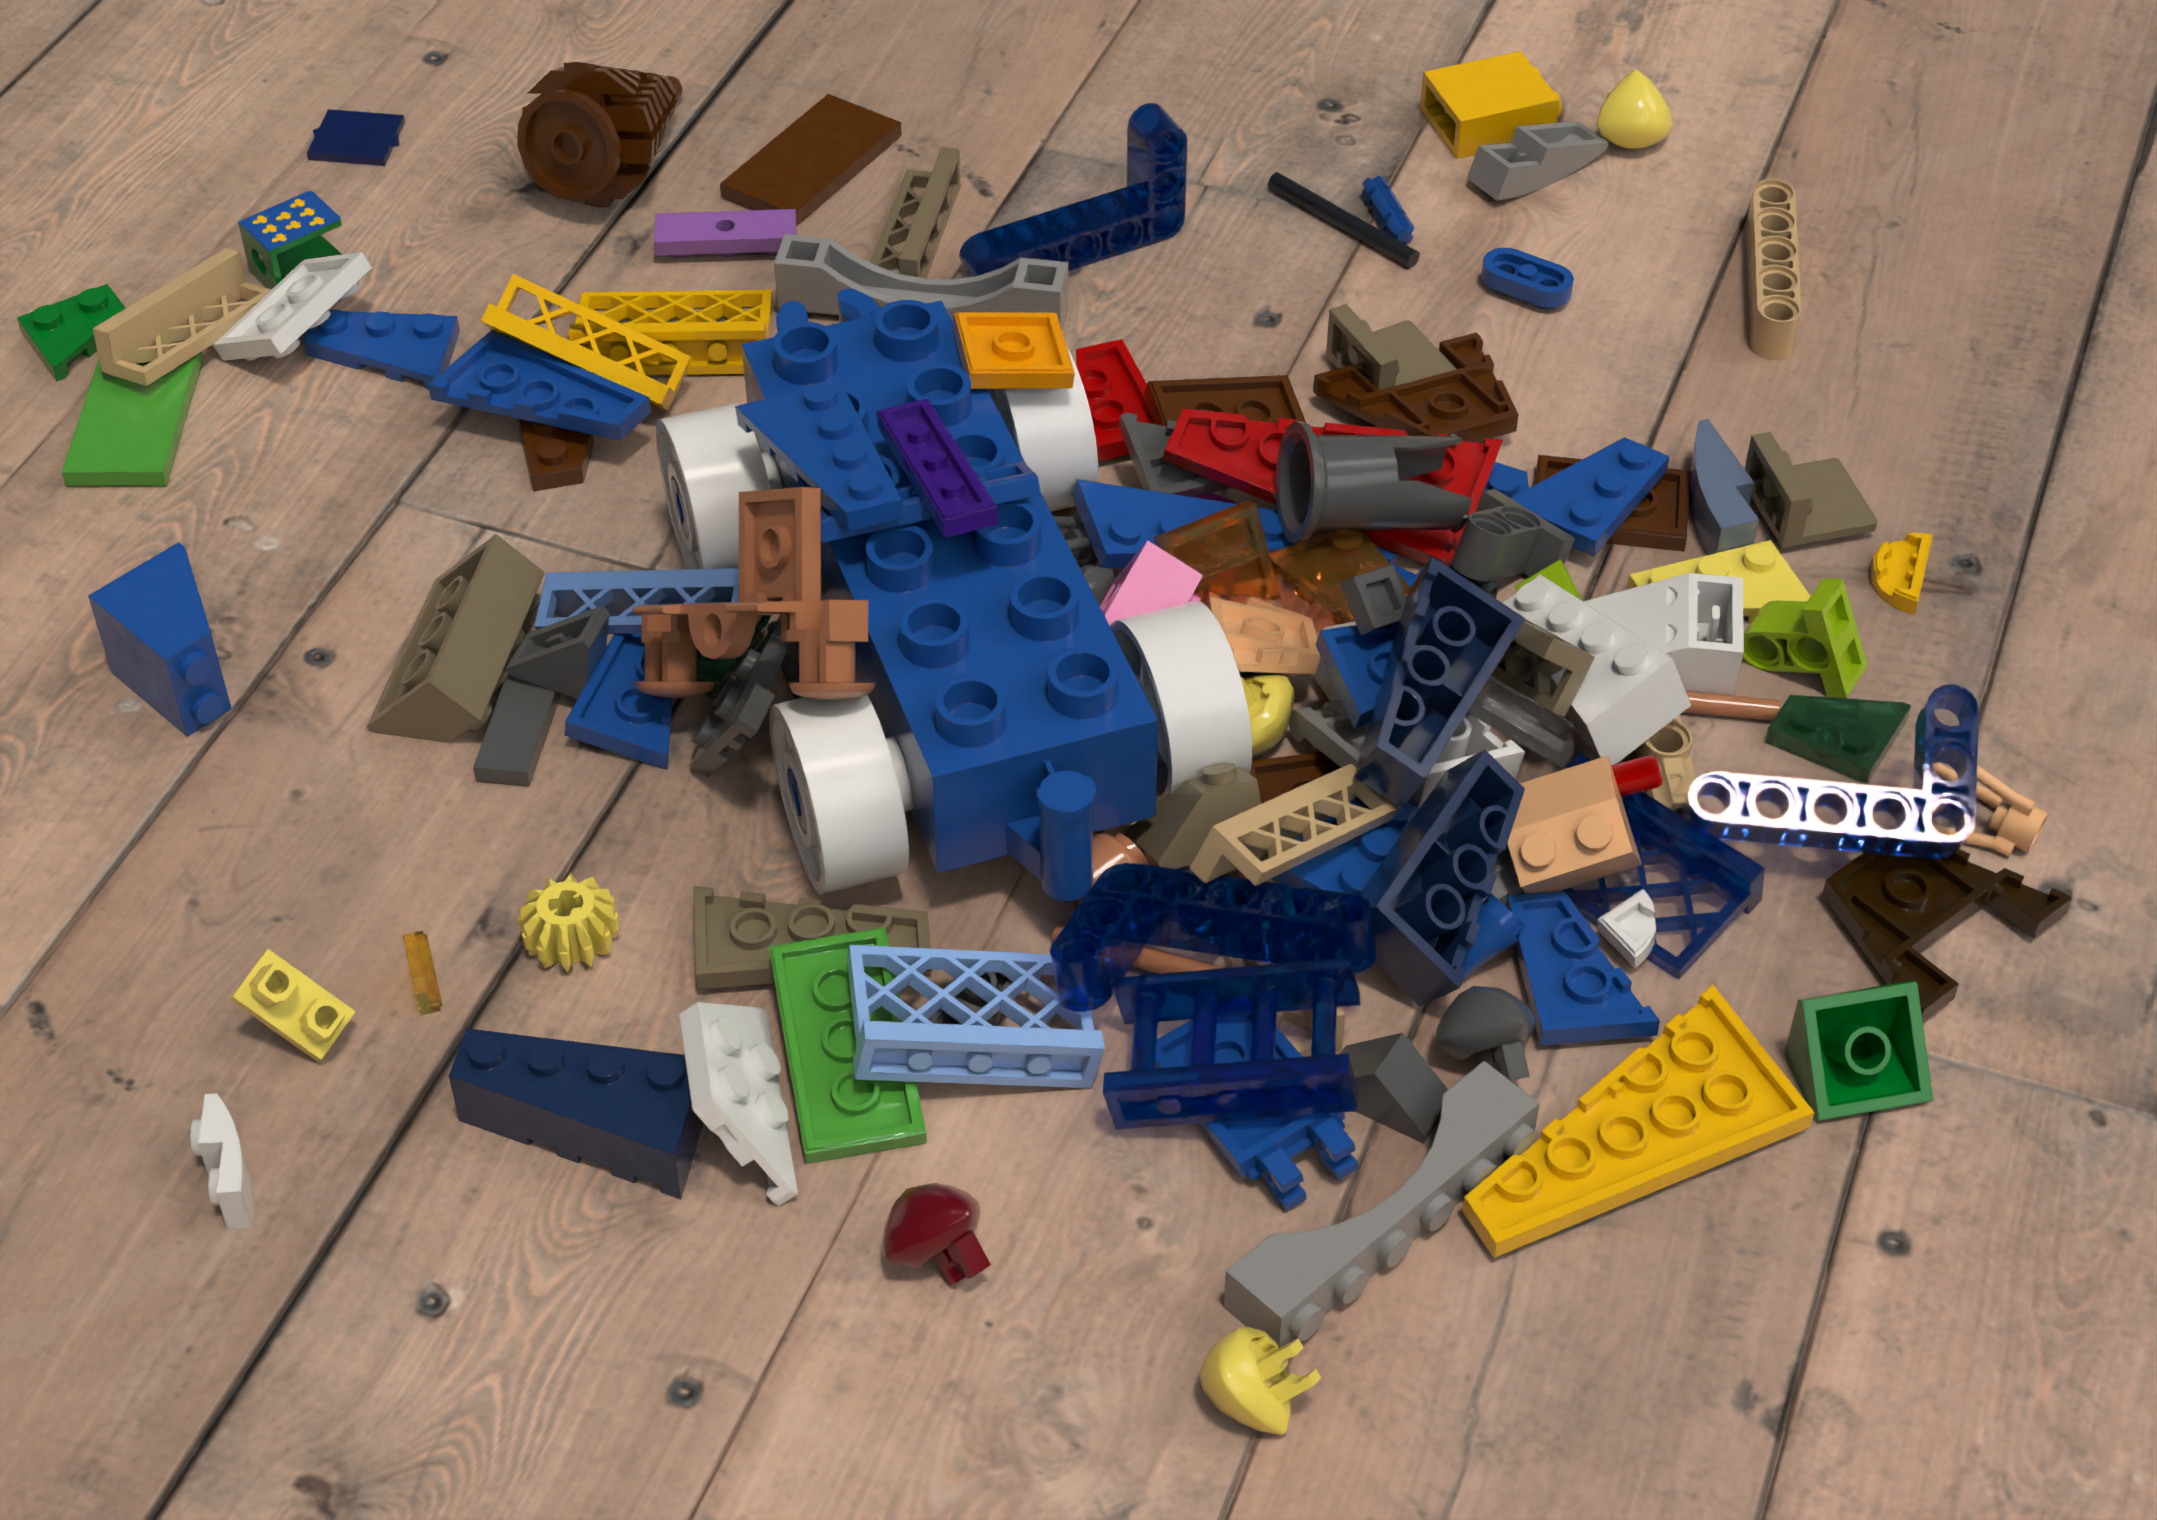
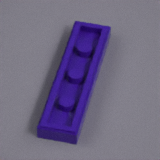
(937, 468)

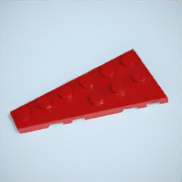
(1246, 454)

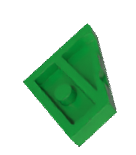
(66, 327)

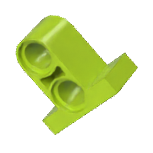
(1809, 638)

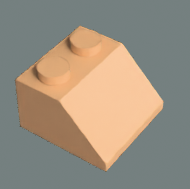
(1571, 829)

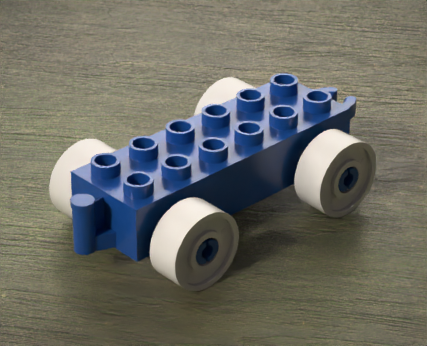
(994, 673)

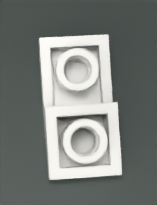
(229, 1177)

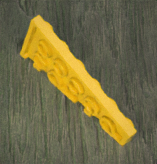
(1652, 1121)

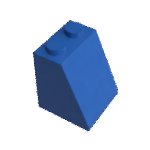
(162, 640)

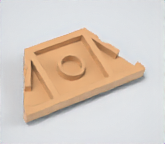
(1266, 636)

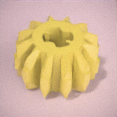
(568, 922)

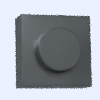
(1375, 599)

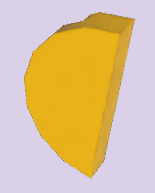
(1900, 570)

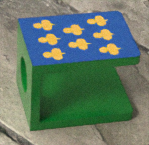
(287, 236)

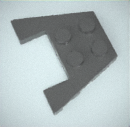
(742, 701)

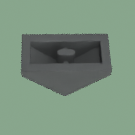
(563, 652)
(1396, 1085)

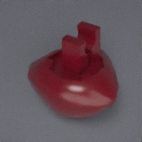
(938, 1224)

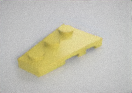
(1760, 565)

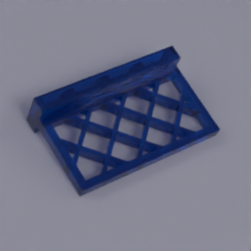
(1695, 855)

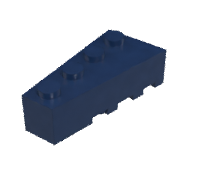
(1436, 668)
(1439, 874)
(584, 1100)

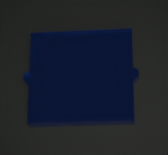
(356, 137)

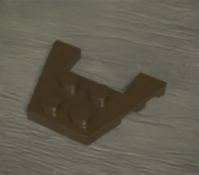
(1908, 902)

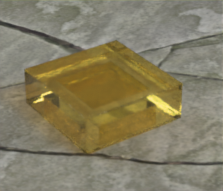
(422, 972)

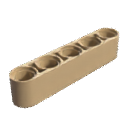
(1773, 269)

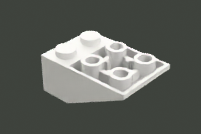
(1691, 620)

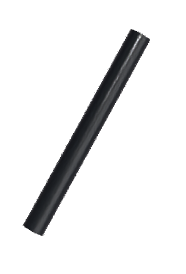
(1344, 220)

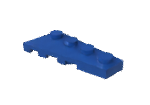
(827, 449)

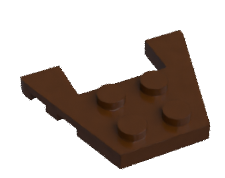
(1454, 402)

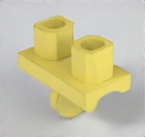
(292, 1005)

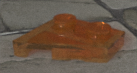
(1227, 552)

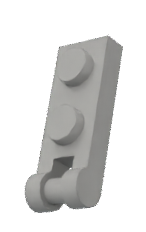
(1329, 731)

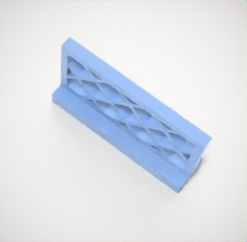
(970, 1051)

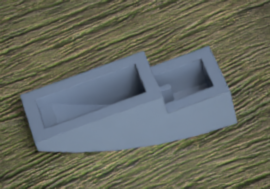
(1719, 494)

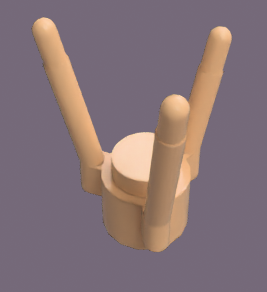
(2015, 816)

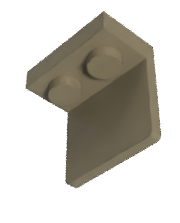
(1383, 356)
(1805, 499)

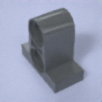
(1507, 541)

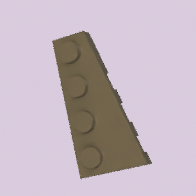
(737, 932)

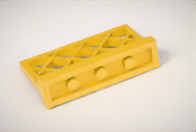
(710, 343)

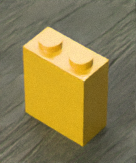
(1486, 101)

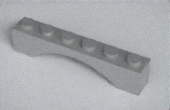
(819, 268)
(1301, 1276)

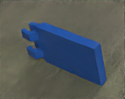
(1268, 1144)

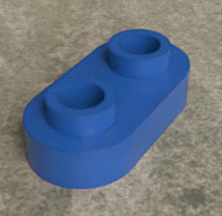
(1527, 277)

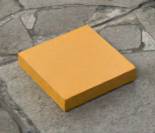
(1013, 350)

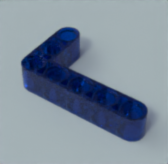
(1104, 225)
(1855, 802)
(1221, 917)

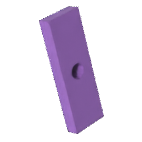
(722, 232)

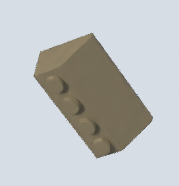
(460, 646)

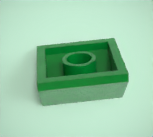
(1860, 1050)

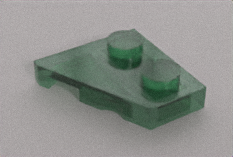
(1838, 732)

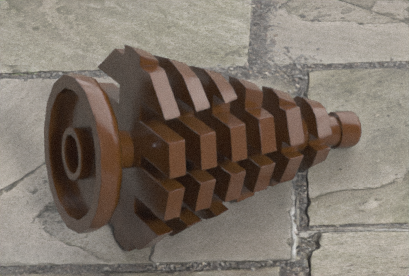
(595, 130)

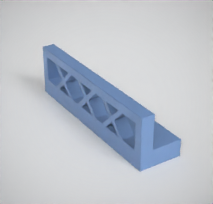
(622, 590)

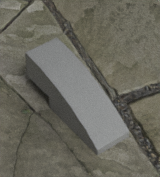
(1534, 158)

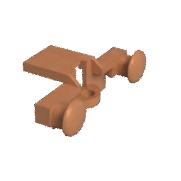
(775, 561)

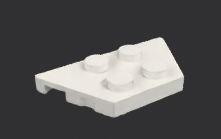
(739, 1088)

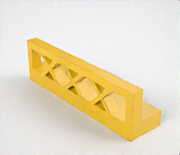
(530, 333)

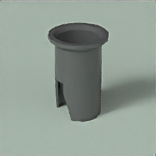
(1359, 483)

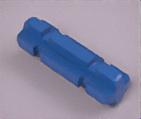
(1387, 209)

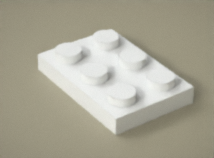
(293, 307)

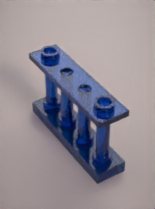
(1236, 1089)

